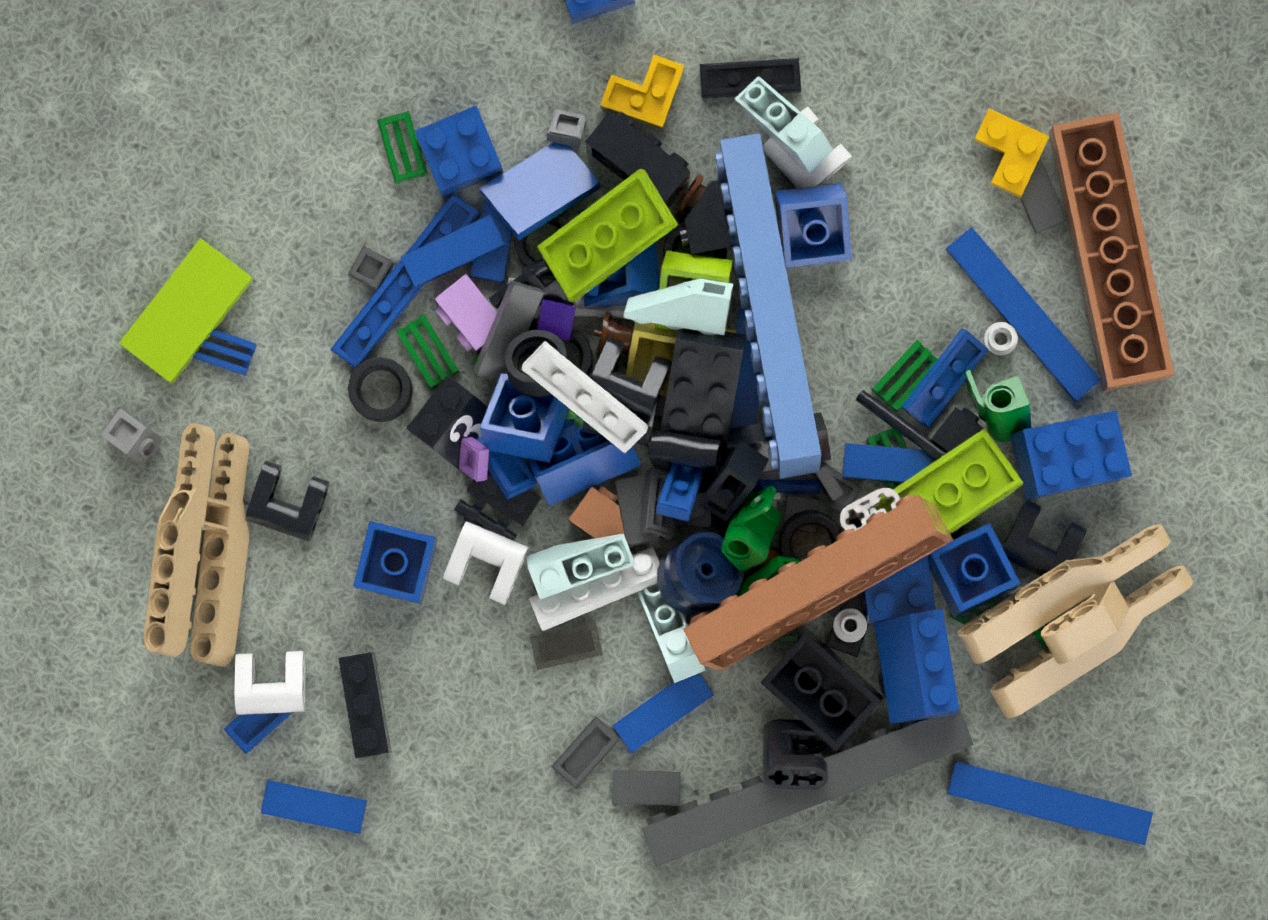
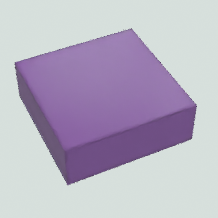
(474, 459)

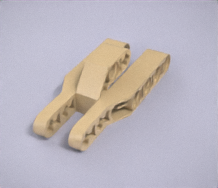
(222, 553)
(1083, 634)

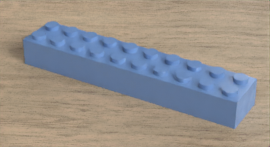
(770, 307)

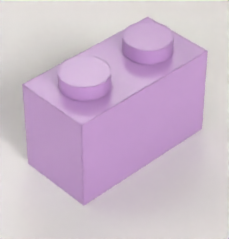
(468, 311)

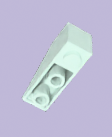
(785, 124)
(689, 305)
(577, 563)
(669, 633)

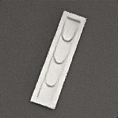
(584, 397)
(598, 592)

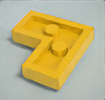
(649, 101)
(1020, 147)

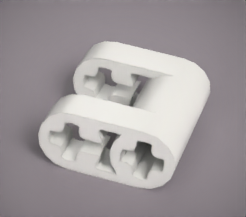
(797, 174)
(860, 513)
(492, 549)
(270, 697)

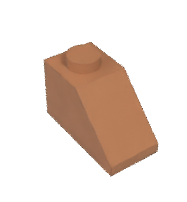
(598, 514)

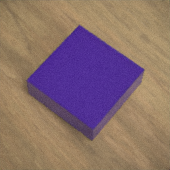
(557, 318)

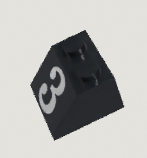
(448, 418)

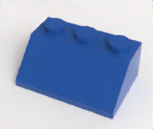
(631, 280)
(580, 463)
(916, 666)

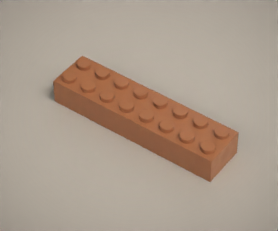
(1111, 252)
(817, 583)

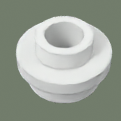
(1008, 331)
(842, 633)

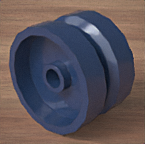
(697, 574)

